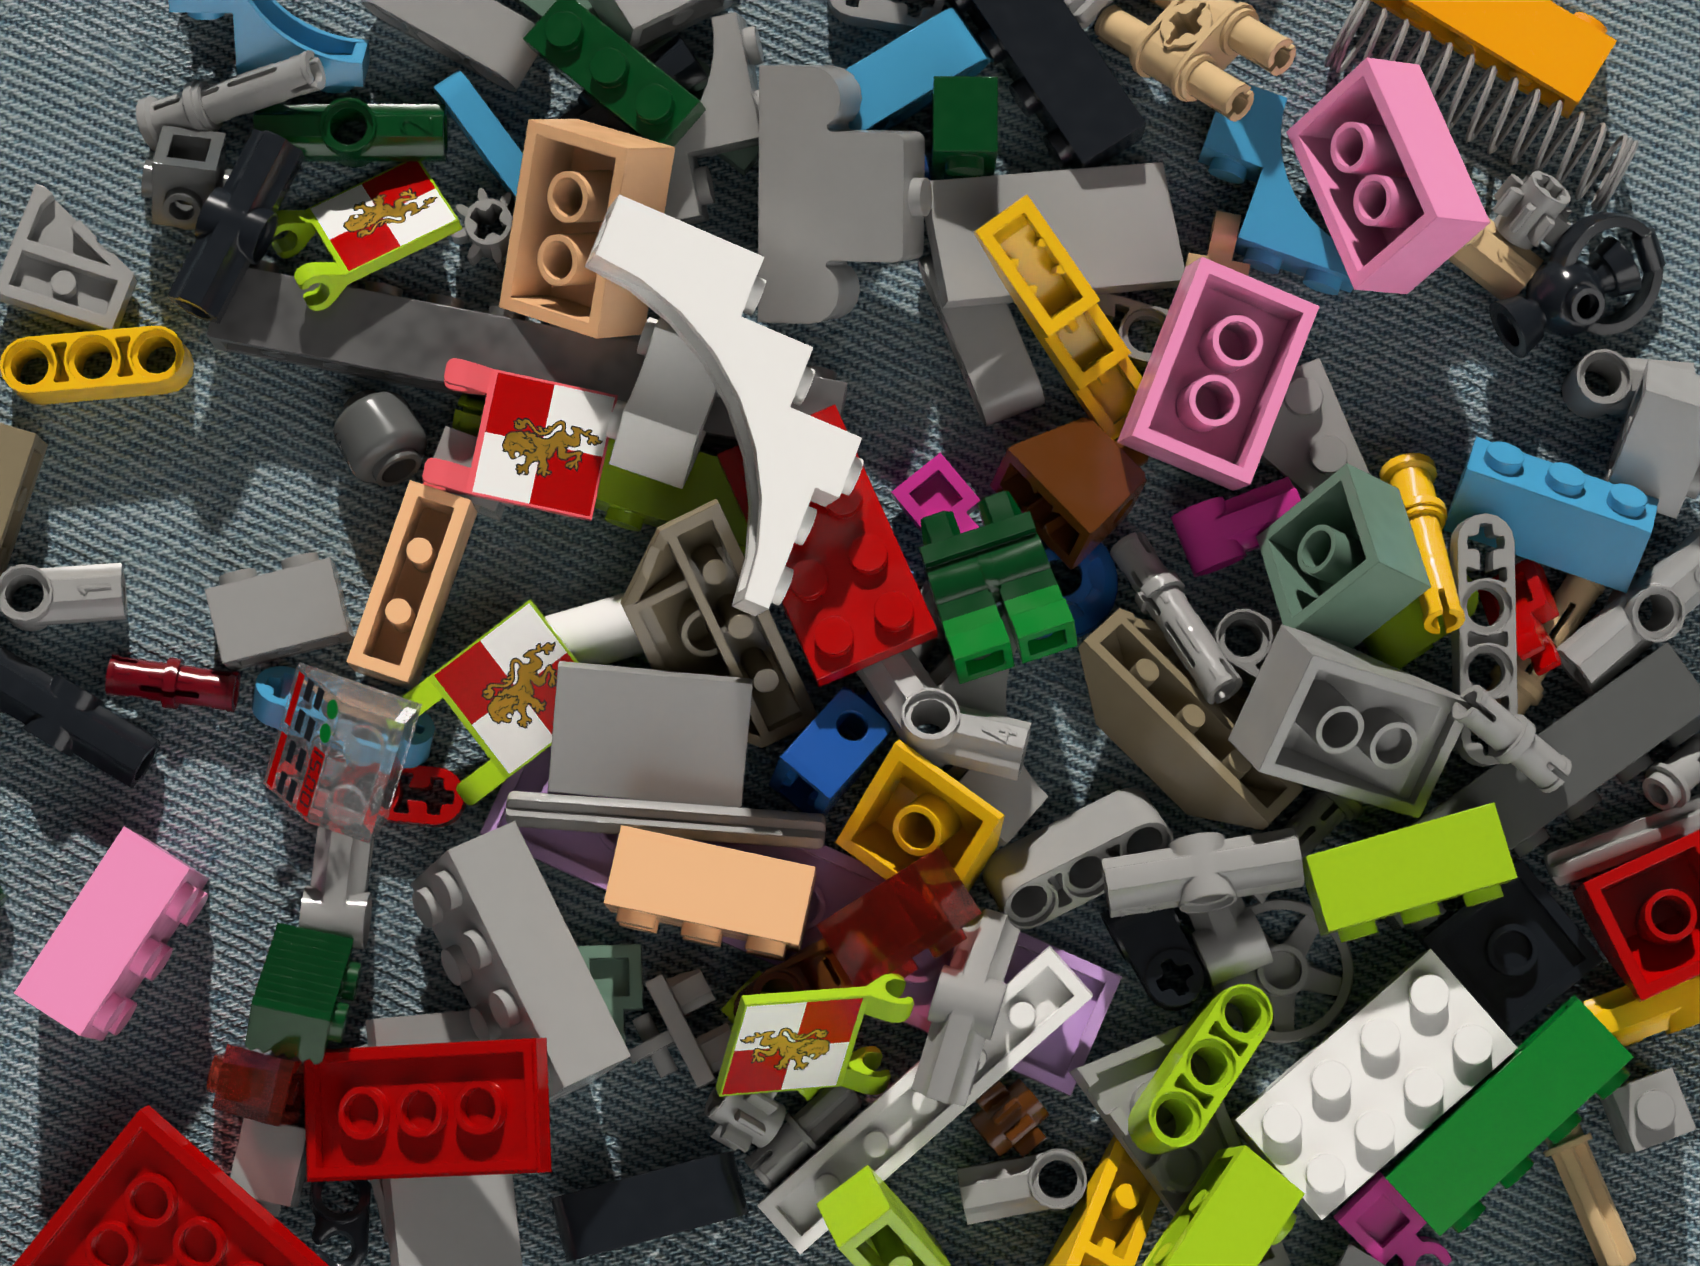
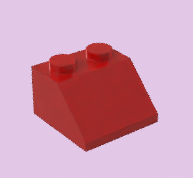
(1649, 916)

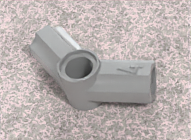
(967, 736)
(966, 1008)

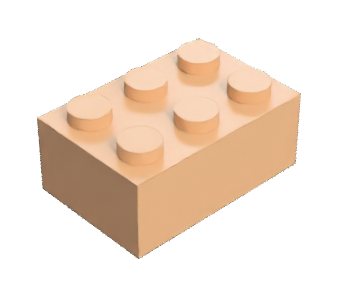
(562, 195)
(709, 892)

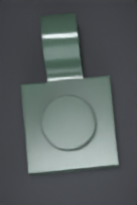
(618, 977)

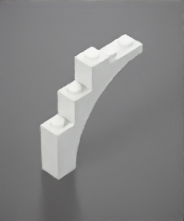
(787, 455)

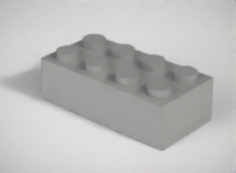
(517, 957)

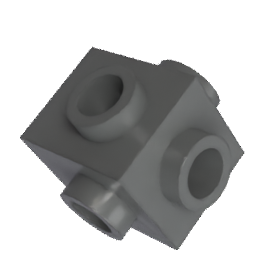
(184, 174)

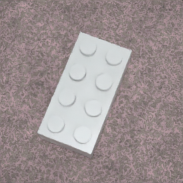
(1373, 1084)

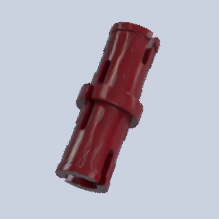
(172, 683)

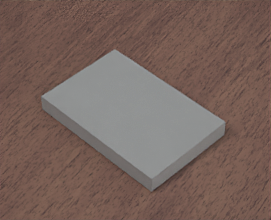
(649, 734)

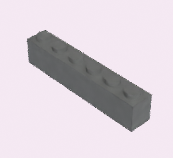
(1601, 739)

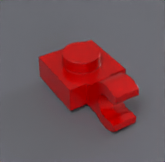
(1533, 609)

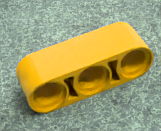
(70, 351)

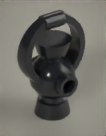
(1570, 295)

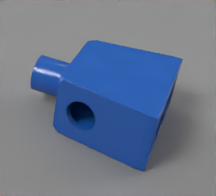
(823, 763)

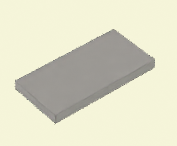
(1107, 219)
(450, 1216)

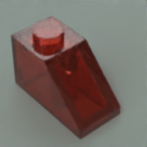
(257, 1085)

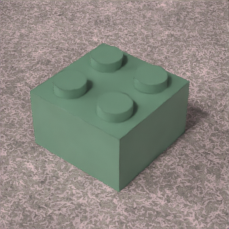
(1344, 558)

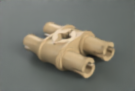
(1193, 47)

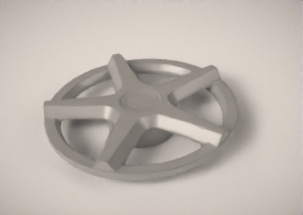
(1292, 974)

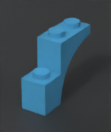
(272, 34)
(1275, 226)

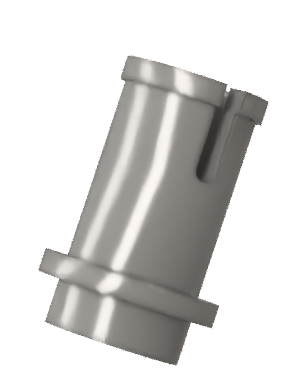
(1670, 782)

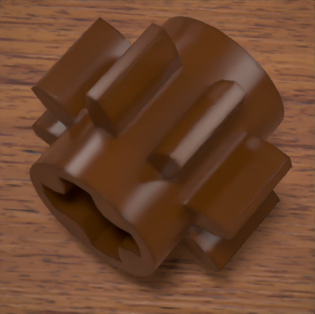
(1010, 1118)

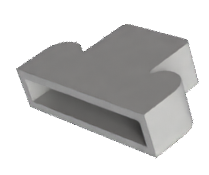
(829, 193)

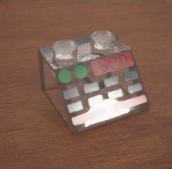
(340, 752)

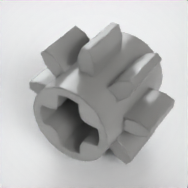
(1532, 210)
(486, 212)
(744, 1119)

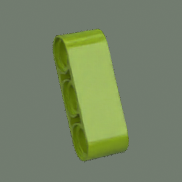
(1226, 1057)

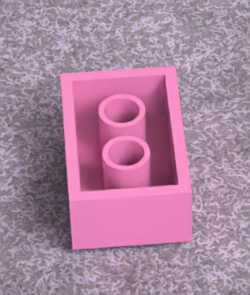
(1387, 176)
(1218, 374)
(114, 937)

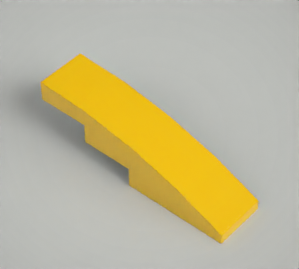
(1062, 312)

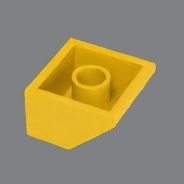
(915, 810)

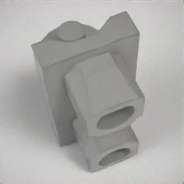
(674, 1001)

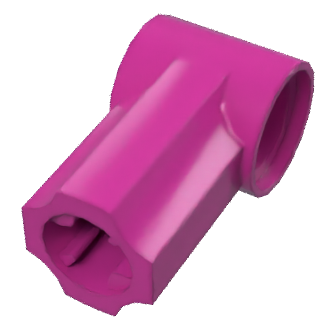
(1224, 530)

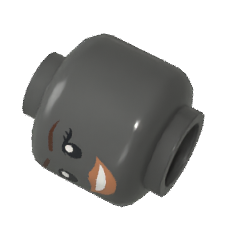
(380, 437)

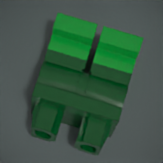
(990, 566)

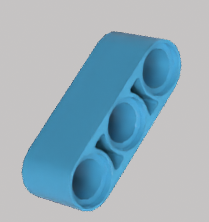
(900, 75)

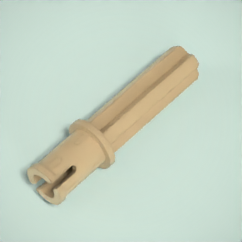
(1591, 1199)

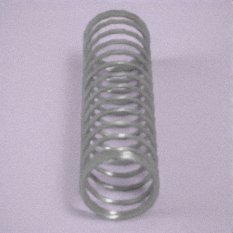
(1614, 174)

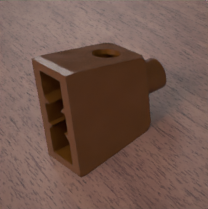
(1073, 485)

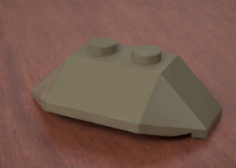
(687, 623)
(1170, 731)

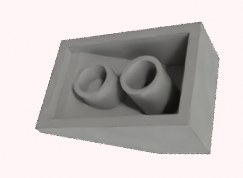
(1346, 723)

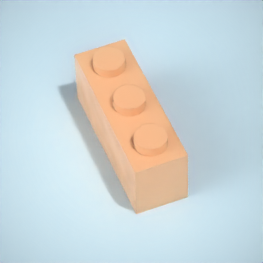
(412, 585)

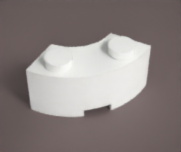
(667, 410)

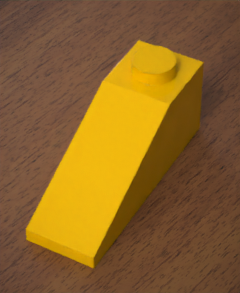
(1110, 1216)

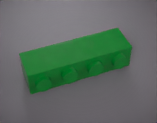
(1508, 1116)

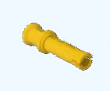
(1427, 515)

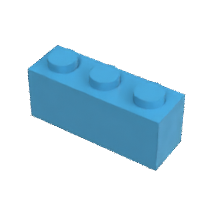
(1556, 513)

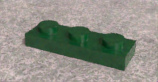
(614, 73)

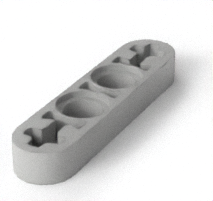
(1494, 640)

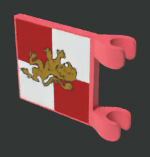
(535, 442)

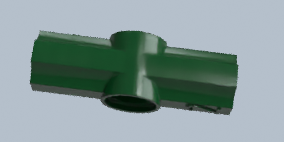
(391, 135)

